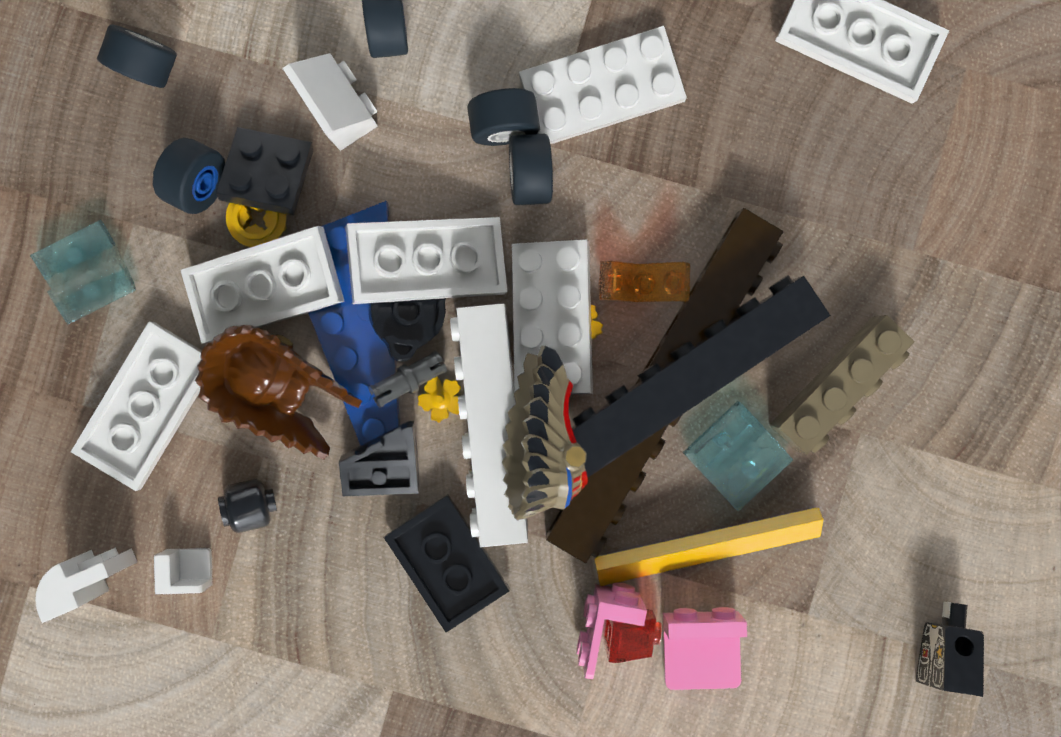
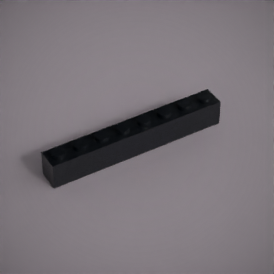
(697, 371)

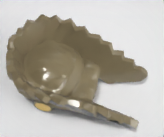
(541, 451)

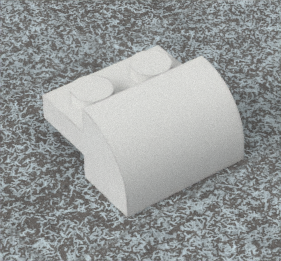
(78, 581)

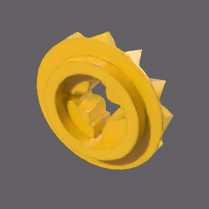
(239, 217)

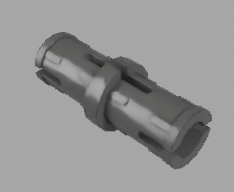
(407, 379)

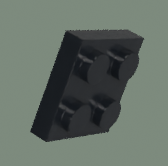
(265, 171)

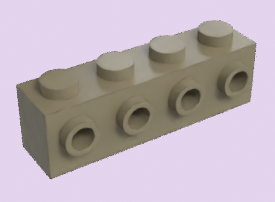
(842, 383)

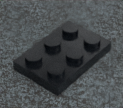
(447, 563)

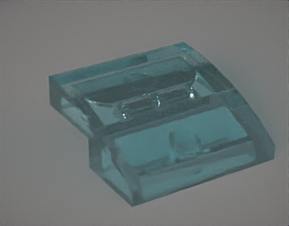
(84, 272)
(738, 456)

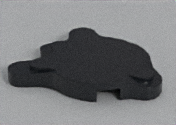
(407, 324)

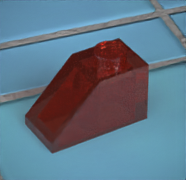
(630, 641)

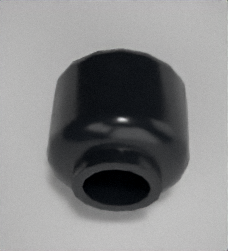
(246, 506)

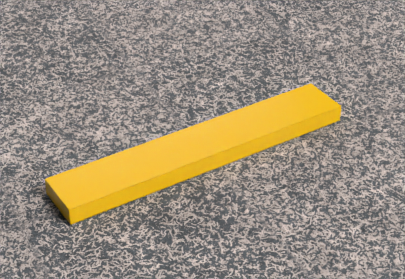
(709, 546)

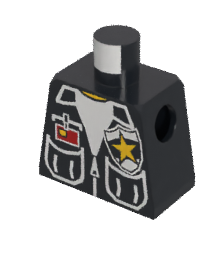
(952, 654)

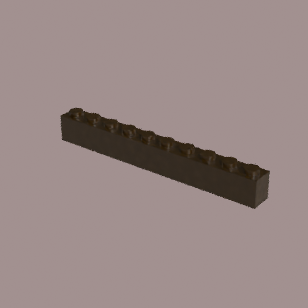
(715, 296)

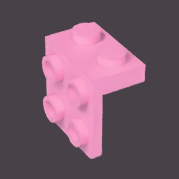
(610, 603)
(703, 648)

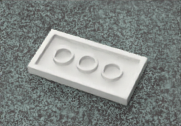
(866, 42)
(605, 85)
(425, 259)
(263, 283)
(553, 306)
(142, 407)

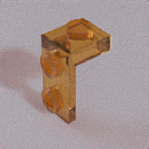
(644, 282)

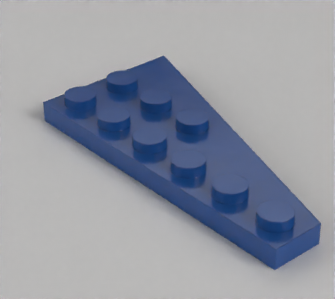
(349, 341)

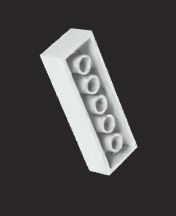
(488, 396)

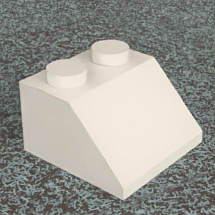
(332, 99)

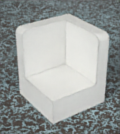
(183, 571)

